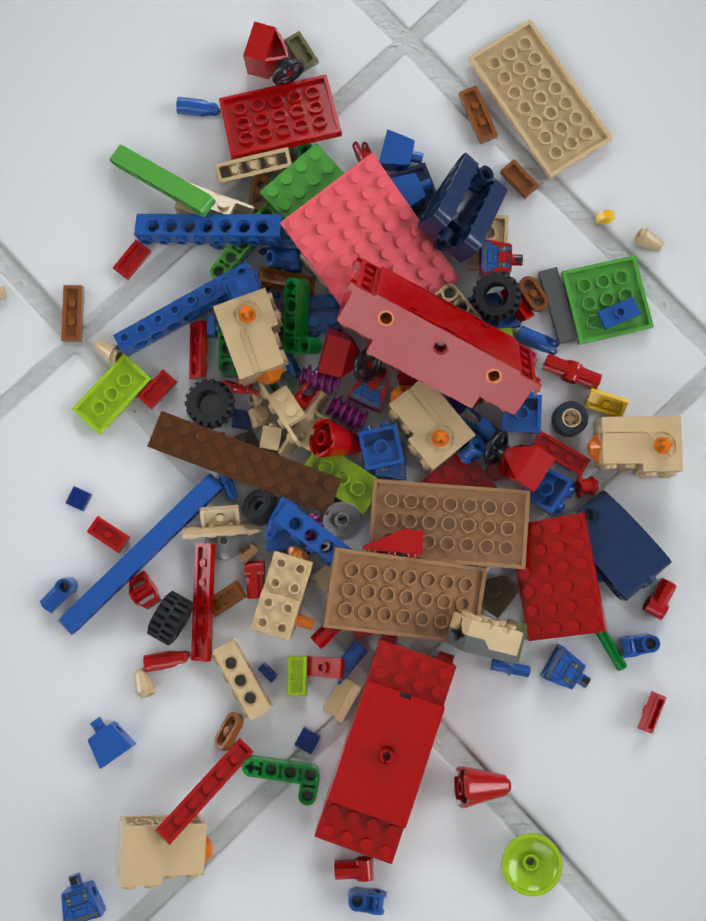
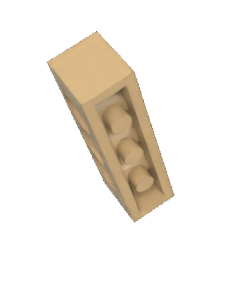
(253, 165)
(250, 709)

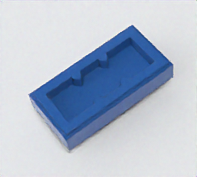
(618, 313)

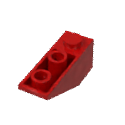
(403, 541)

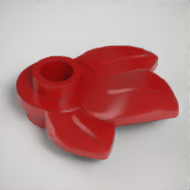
(238, 387)

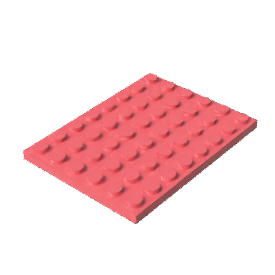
(366, 219)

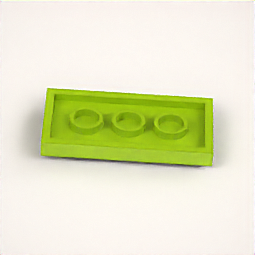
(112, 394)
(356, 482)

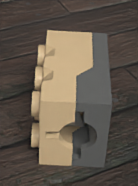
(484, 636)

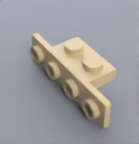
(227, 205)
(287, 409)
(303, 428)
(219, 522)

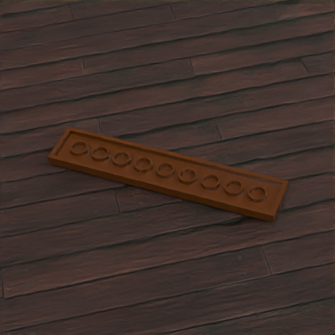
(244, 462)

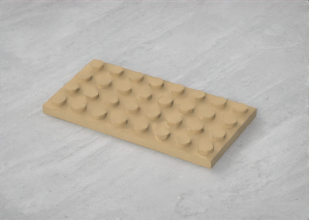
(540, 99)

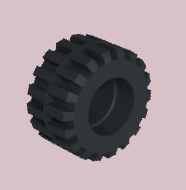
(487, 283)
(199, 392)
(170, 618)

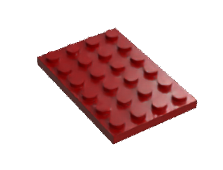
(280, 117)
(560, 580)

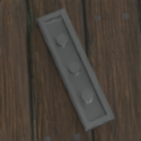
(558, 305)

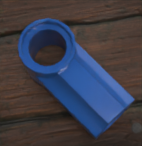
(288, 260)
(58, 594)

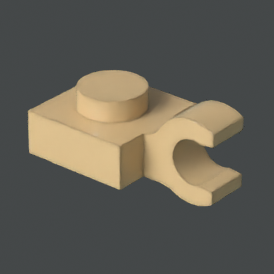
(258, 414)

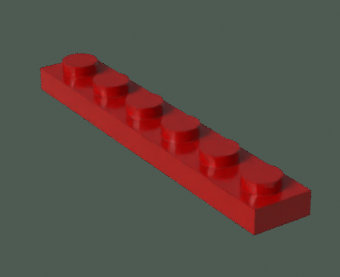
(203, 602)
(203, 792)

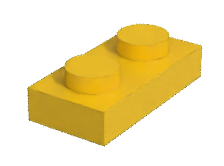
(606, 403)

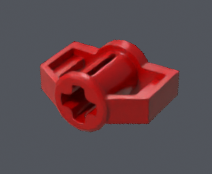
(143, 590)

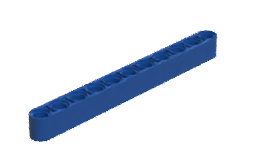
(140, 554)

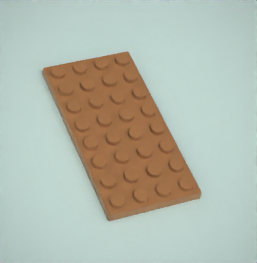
(458, 521)
(399, 594)

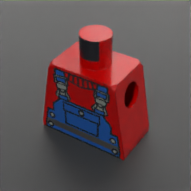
(497, 257)
(370, 393)

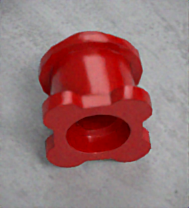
(585, 485)

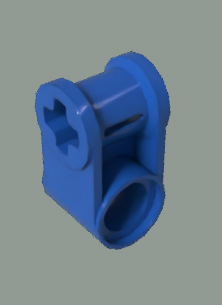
(472, 450)
(635, 645)
(368, 901)

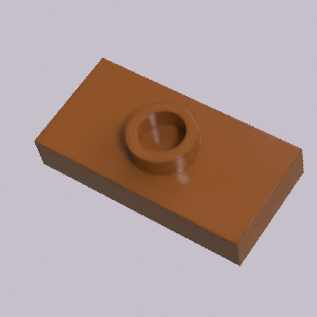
(519, 179)
(228, 597)

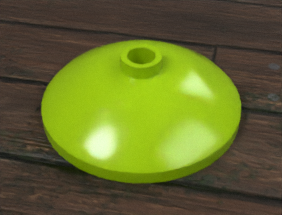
(534, 877)

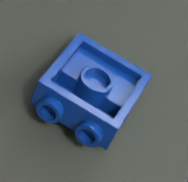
(323, 314)
(526, 418)
(380, 446)
(552, 493)

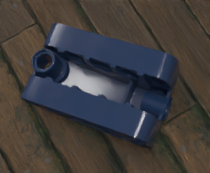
(463, 208)
(622, 548)

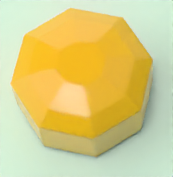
(605, 217)

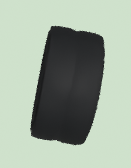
(253, 501)

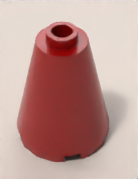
(333, 440)
(479, 786)

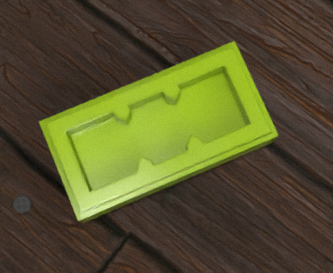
(296, 675)

